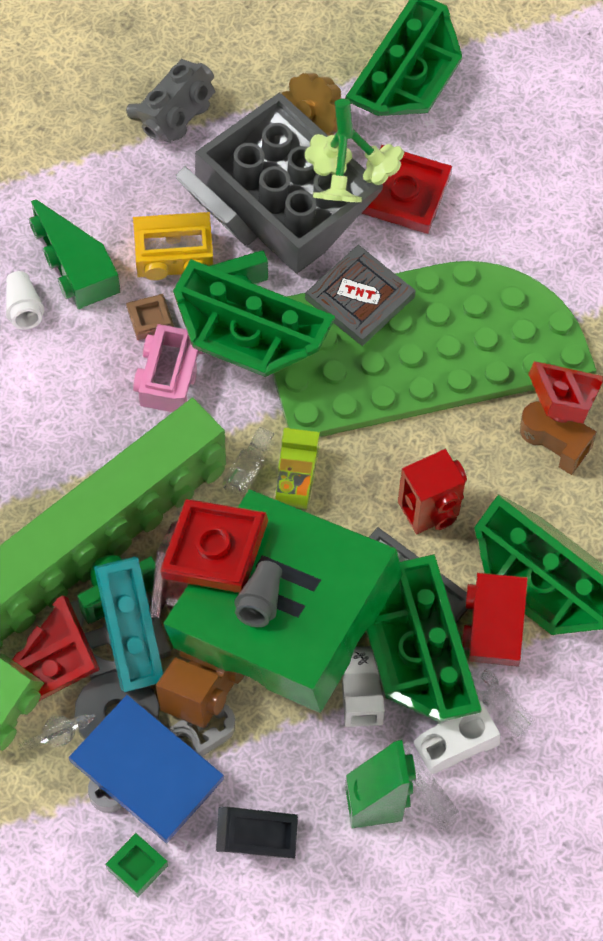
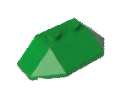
(410, 63)
(247, 321)
(562, 577)
(421, 648)

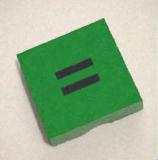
(326, 602)

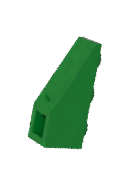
(80, 258)
(381, 787)

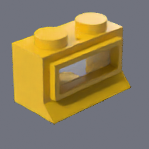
(170, 241)

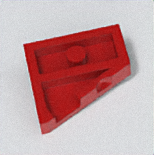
(58, 650)

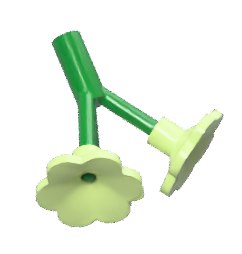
(332, 156)

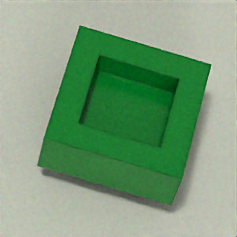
(136, 865)

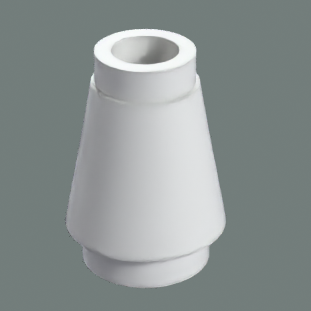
(22, 301)

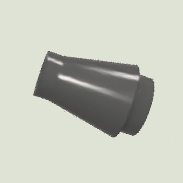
(259, 597)

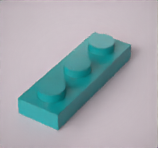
(129, 623)

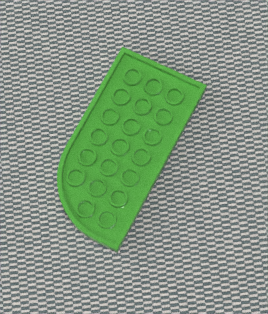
(452, 346)

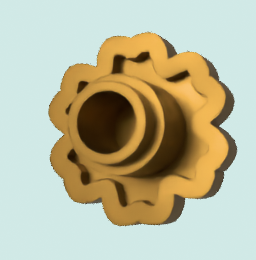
(315, 99)

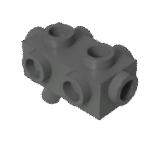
(175, 101)

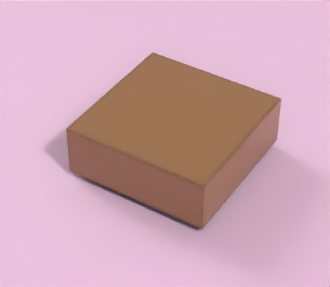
(148, 313)

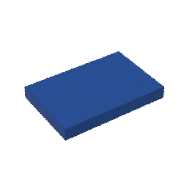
(146, 768)

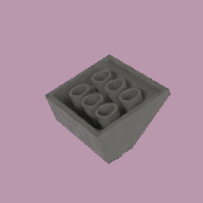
(270, 184)

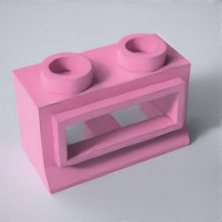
(185, 371)

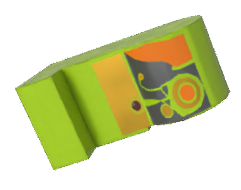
(297, 467)

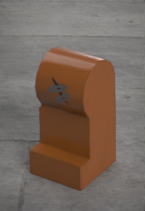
(568, 440)

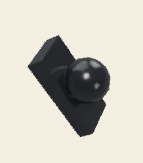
(256, 832)

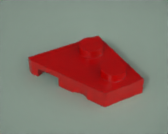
(564, 391)

